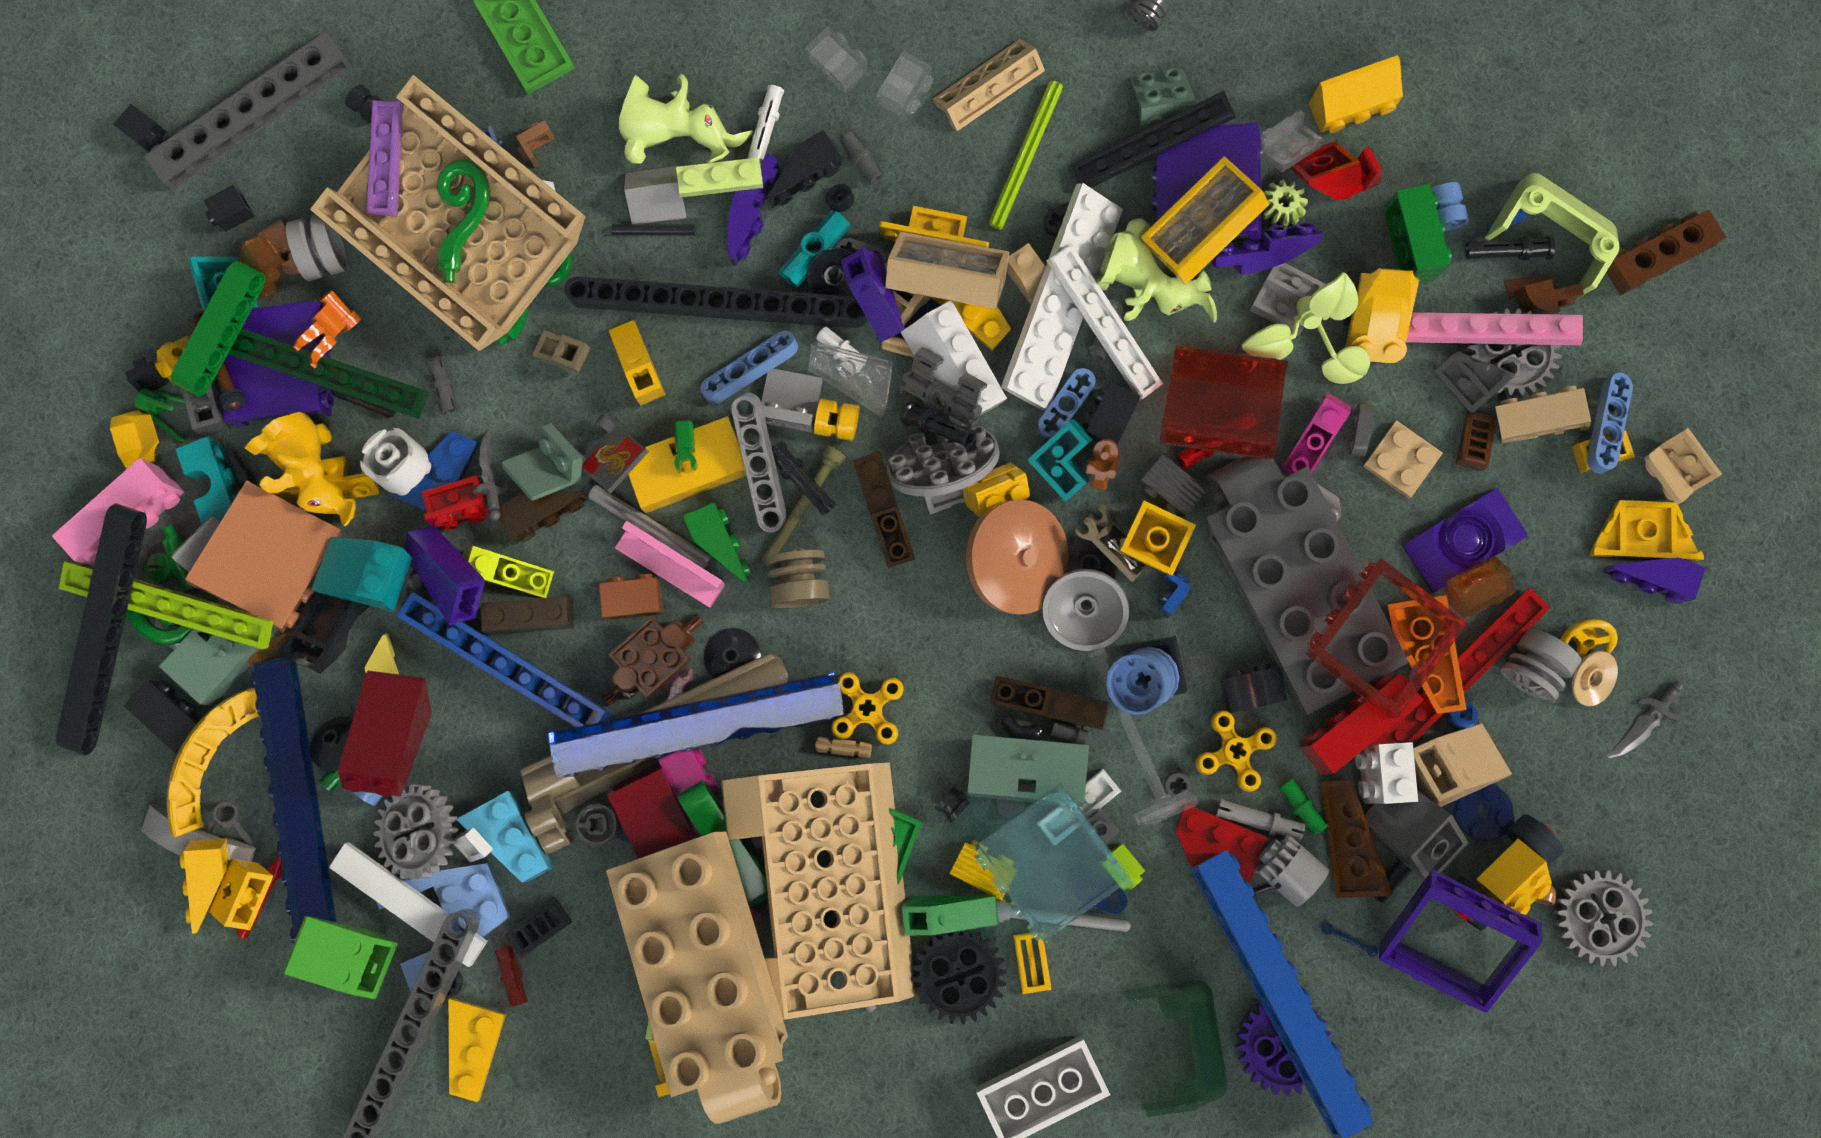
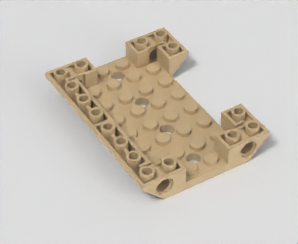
(857, 885)

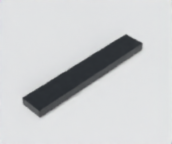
(1154, 140)

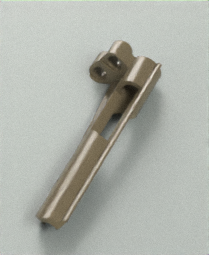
(554, 796)

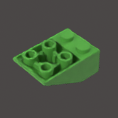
(340, 957)

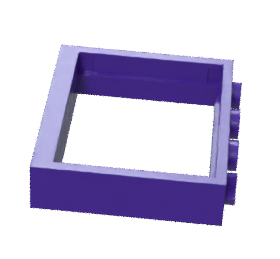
(1478, 907)

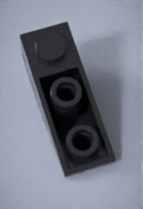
(809, 163)

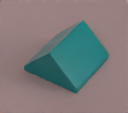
(207, 275)

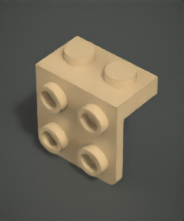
(1681, 466)

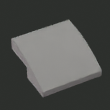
(1281, 293)

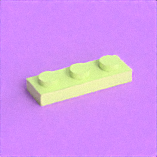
(719, 177)

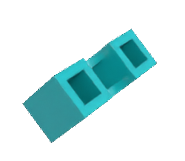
(207, 458)

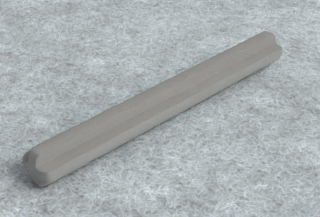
(649, 526)

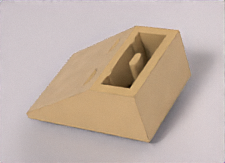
(1458, 764)

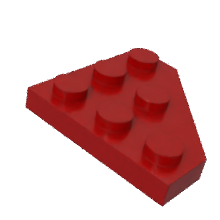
(1207, 835)

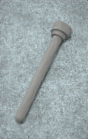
(1006, 912)

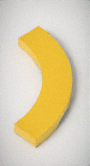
(195, 755)

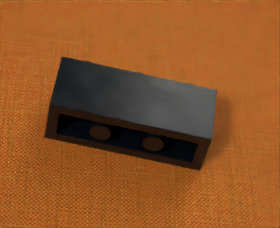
(163, 713)

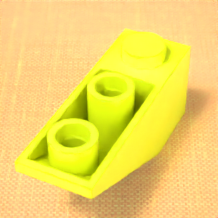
(509, 571)

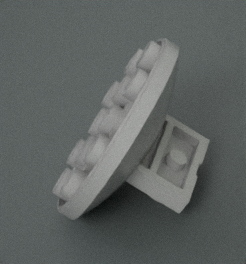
(943, 468)

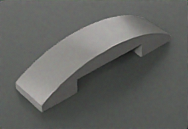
(158, 830)

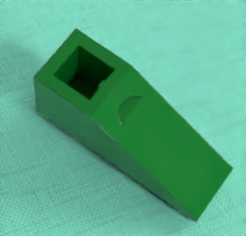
(711, 535)
(948, 913)

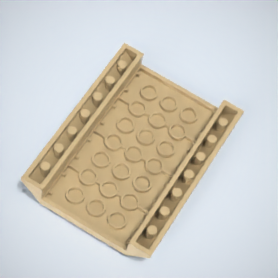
(504, 259)

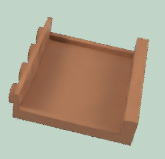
(263, 556)

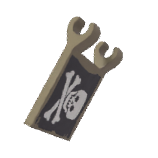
(1110, 542)

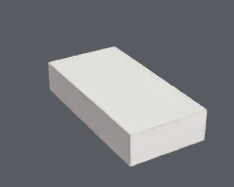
(472, 845)

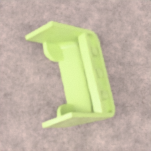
(1539, 195)

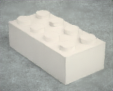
(1042, 1090)

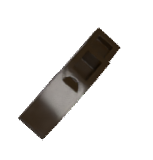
(883, 509)
(1049, 703)

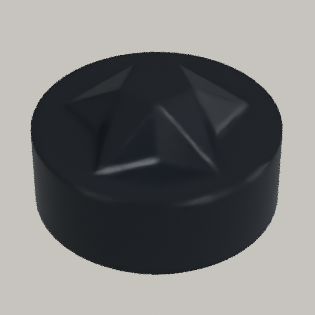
(839, 197)

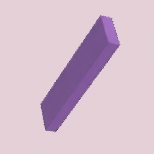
(384, 158)

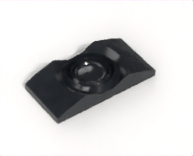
(321, 631)

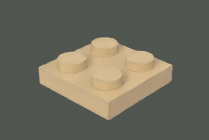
(1402, 459)

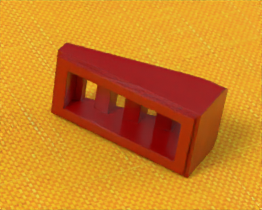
(1370, 169)

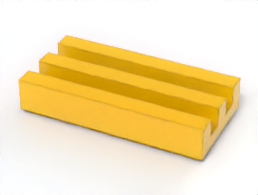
(1036, 987)

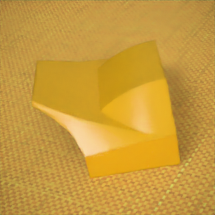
(134, 437)

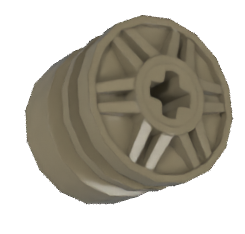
(797, 574)

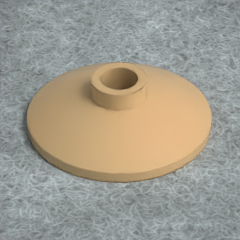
(1594, 678)

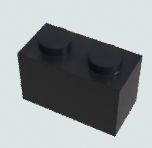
(1112, 414)

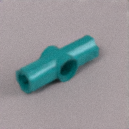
(825, 236)

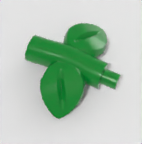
(162, 567)

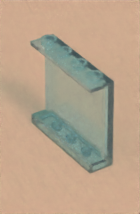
(1051, 863)

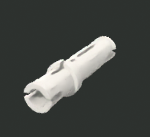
(773, 98)

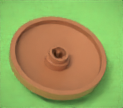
(1016, 555)

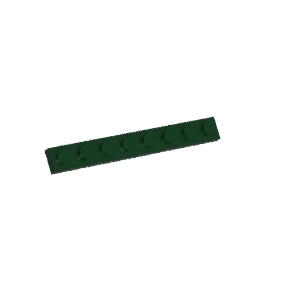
(330, 374)

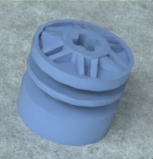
(1129, 688)

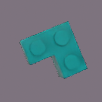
(1056, 462)

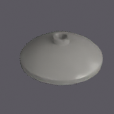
(1080, 625)

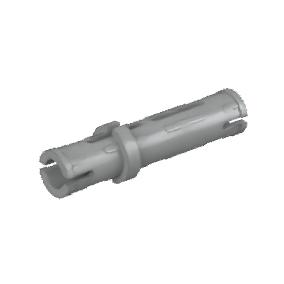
(1272, 823)

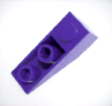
(867, 281)
(1670, 577)

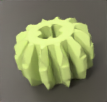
(1291, 197)

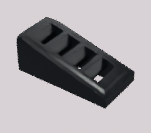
(515, 941)

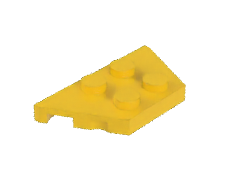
(1646, 532)

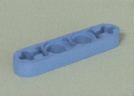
(747, 364)
(1605, 420)

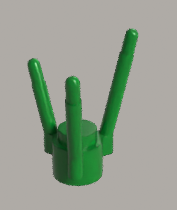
(155, 403)

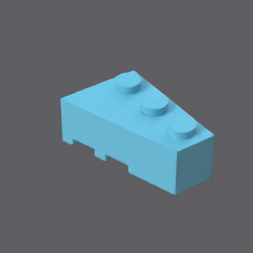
(507, 832)

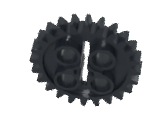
(968, 1001)

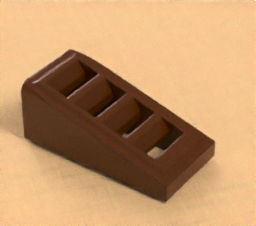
(1482, 462)

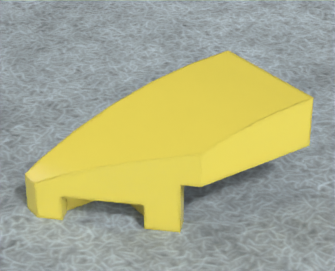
(382, 657)

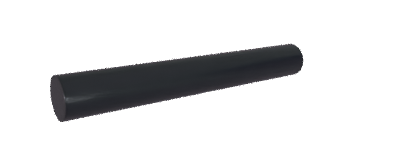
(653, 229)

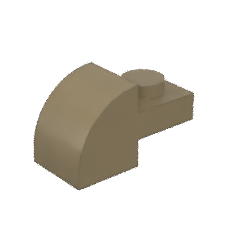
(562, 351)

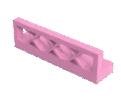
(669, 565)

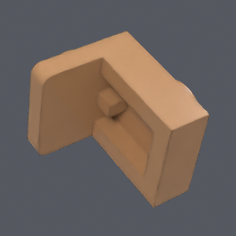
(532, 139)

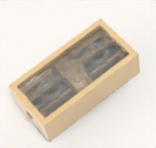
(947, 269)

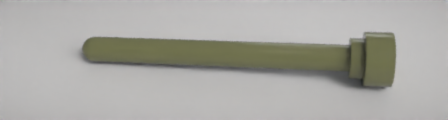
(830, 460)

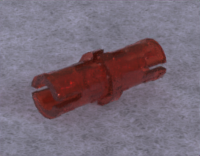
(511, 976)

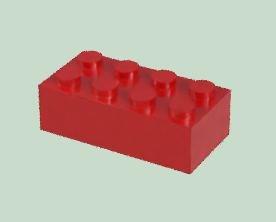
(1353, 728)

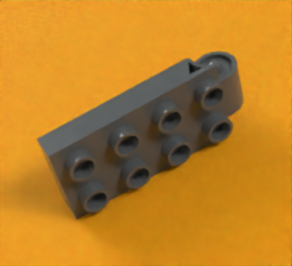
(1291, 573)

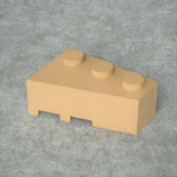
(1543, 414)

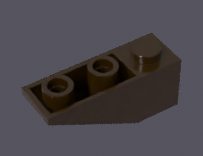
(523, 516)

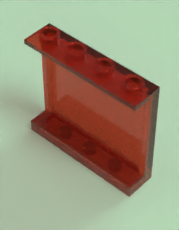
(1224, 402)

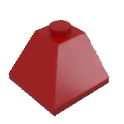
(1331, 171)

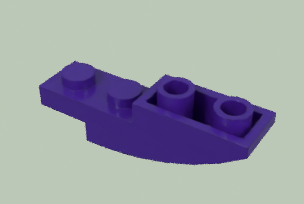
(744, 216)
(1274, 248)

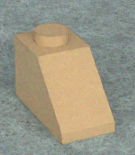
(1026, 271)

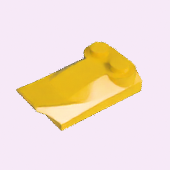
(1383, 314)

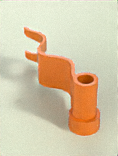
(330, 322)

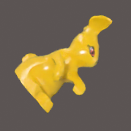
(295, 447)

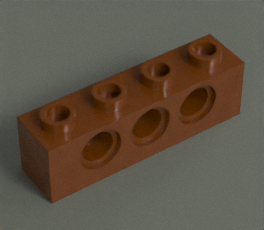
(1703, 234)

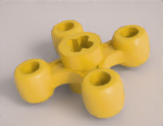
(875, 717)
(1225, 756)

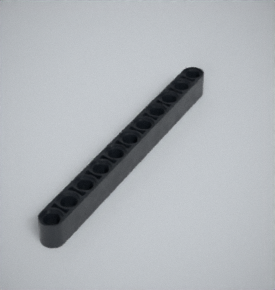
(705, 294)

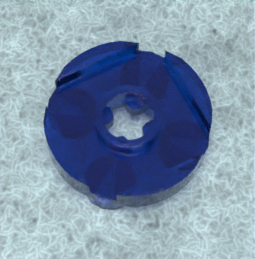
(1498, 819)

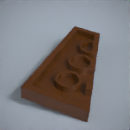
(1352, 851)

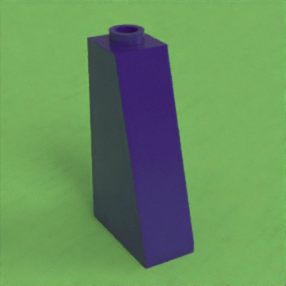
(445, 573)

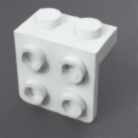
(1387, 774)

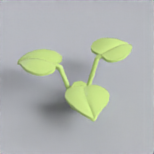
(1332, 300)

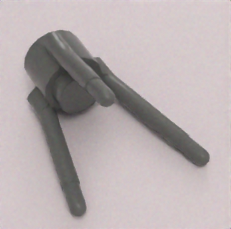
(228, 816)

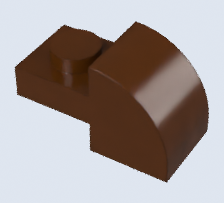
(1543, 299)

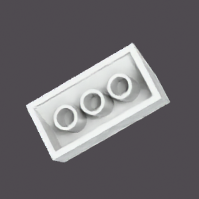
(948, 337)

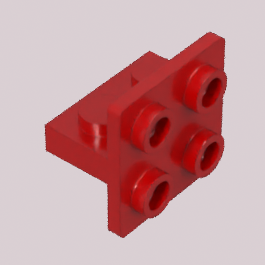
(455, 504)

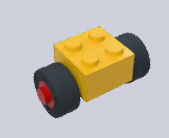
(1521, 870)

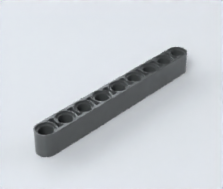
(420, 1019)

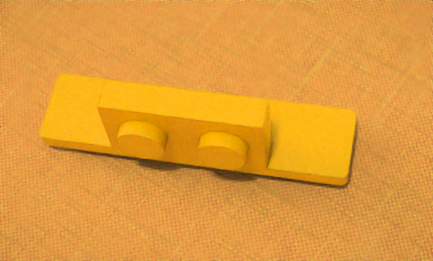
(931, 224)
(337, 472)

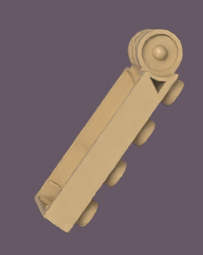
(702, 975)

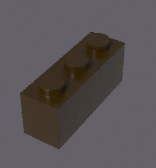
(527, 615)

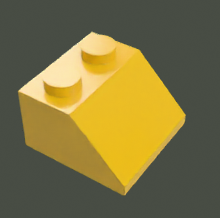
(1157, 538)

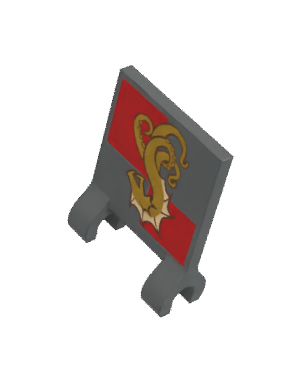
(612, 455)

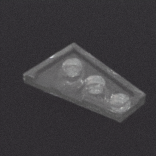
(854, 374)

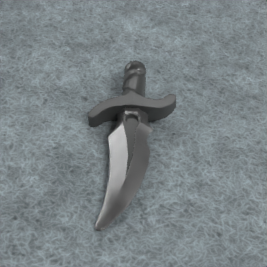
(489, 476)
(1648, 721)

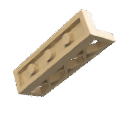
(990, 85)

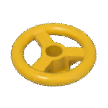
(1587, 637)

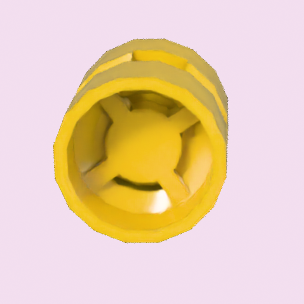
(846, 420)

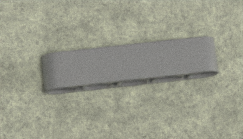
(755, 475)

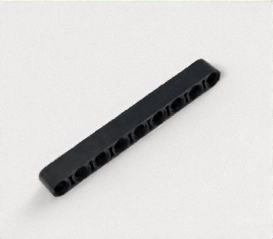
(101, 628)

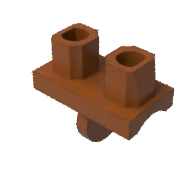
(1103, 463)

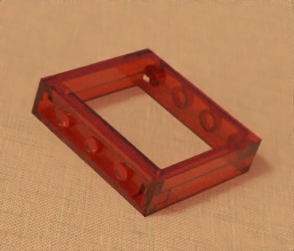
(1426, 664)

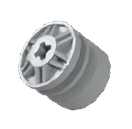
(1541, 665)

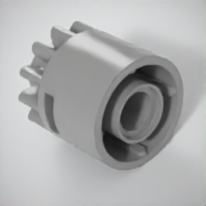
(1291, 870)

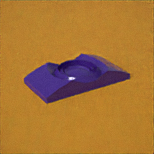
(1465, 540)

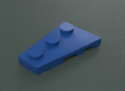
(448, 465)

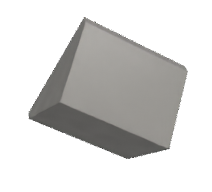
(654, 196)

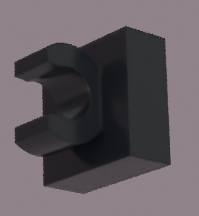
(145, 375)

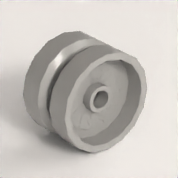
(316, 248)

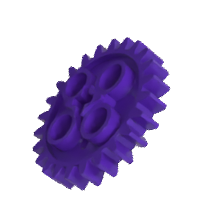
(1256, 1030)

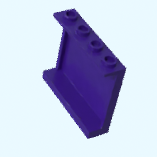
(1187, 163)
(270, 392)

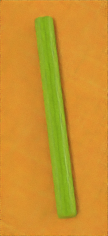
(1025, 155)

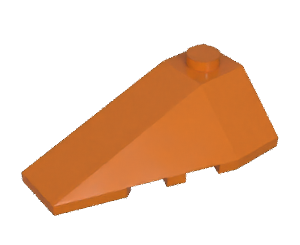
(1415, 631)

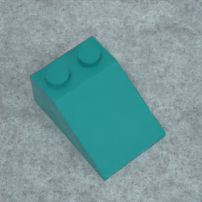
(363, 572)

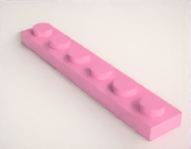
(1496, 328)

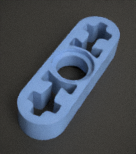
(1072, 383)

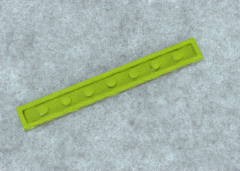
(179, 608)

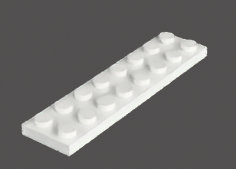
(1053, 314)

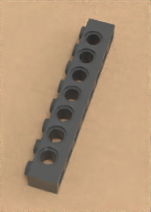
(244, 125)

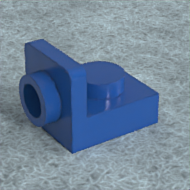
(1173, 598)

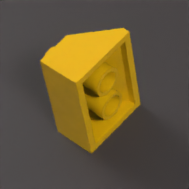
(1357, 95)

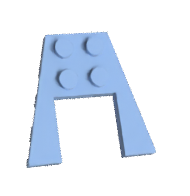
(461, 889)

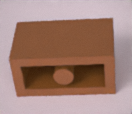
(630, 597)

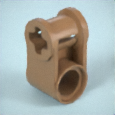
(277, 237)

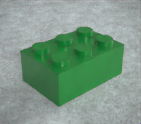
(1417, 233)

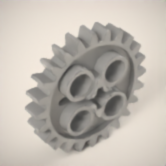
(1526, 375)
(425, 849)
(1580, 929)

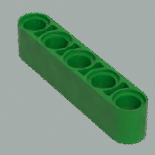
(218, 328)
(708, 818)

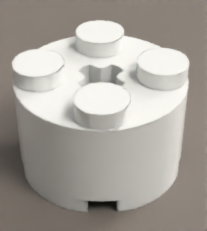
(394, 461)

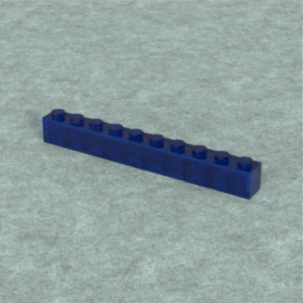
(695, 725)
(293, 792)

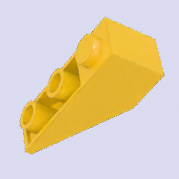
(636, 363)
(205, 868)

